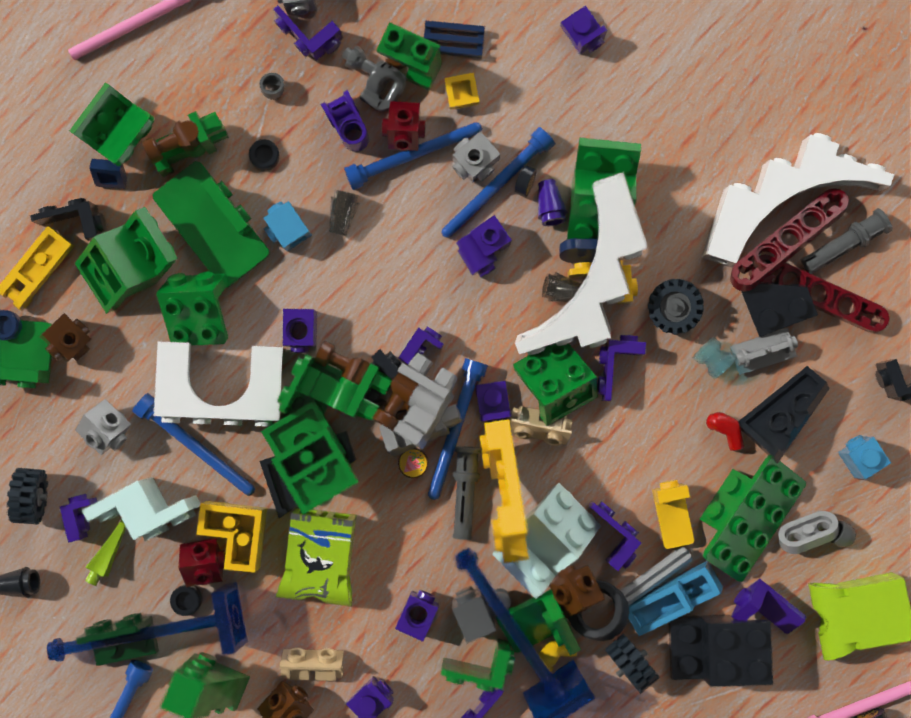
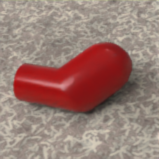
(728, 426)

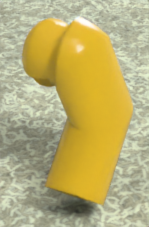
(552, 652)

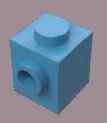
(285, 226)
(863, 456)

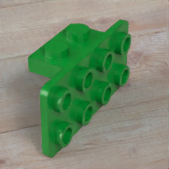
(211, 222)
(748, 515)

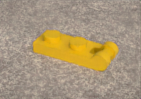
(35, 267)

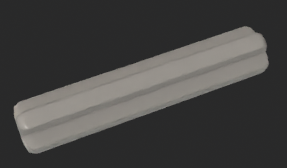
(656, 575)

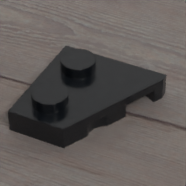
(778, 306)

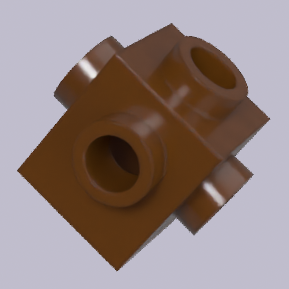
(54, 338)
(576, 590)
(286, 703)

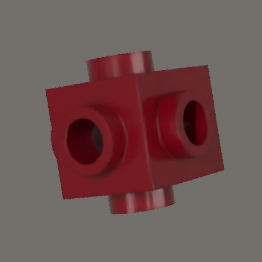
(403, 126)
(201, 562)

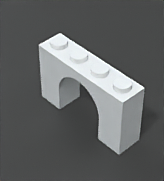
(177, 398)

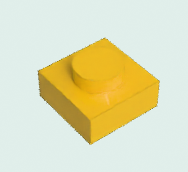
(461, 91)

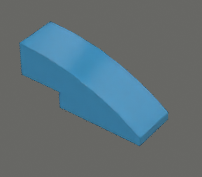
(674, 598)

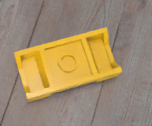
(511, 524)

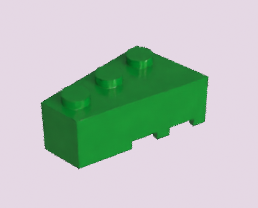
(203, 687)

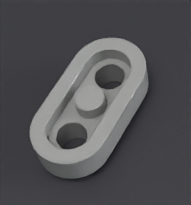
(807, 532)

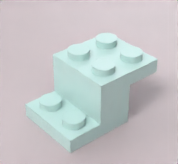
(142, 509)
(555, 539)

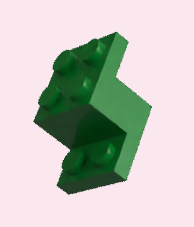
(596, 161)
(126, 260)
(309, 457)

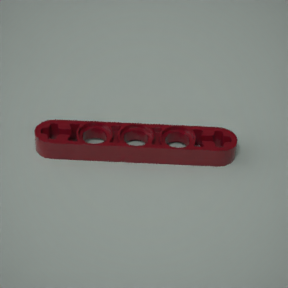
(782, 251)
(833, 296)

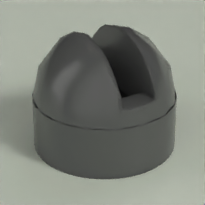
(274, 82)
(846, 535)

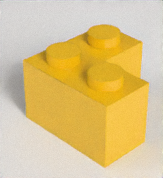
(241, 526)

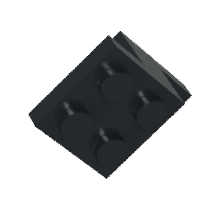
(721, 650)

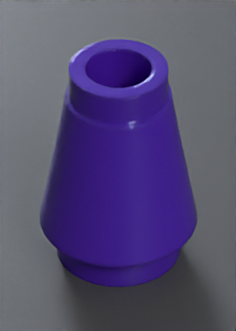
(550, 204)

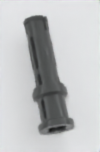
(858, 235)
(466, 476)

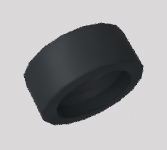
(617, 623)

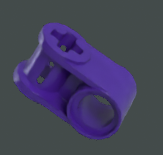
(344, 118)

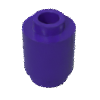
(474, 258)

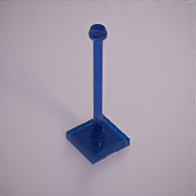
(226, 617)
(557, 693)

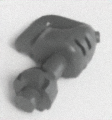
(379, 76)

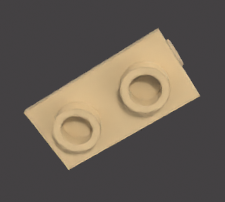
(526, 425)
(298, 663)

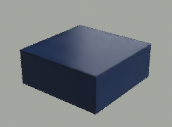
(108, 174)

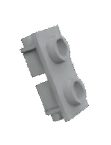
(764, 351)

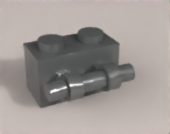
(475, 613)

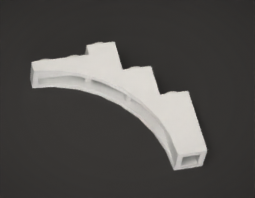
(814, 168)
(584, 314)

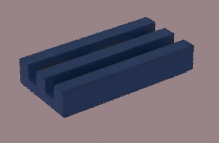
(456, 28)

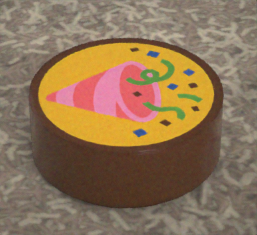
(413, 463)

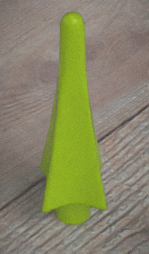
(102, 562)

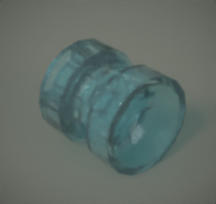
(716, 360)

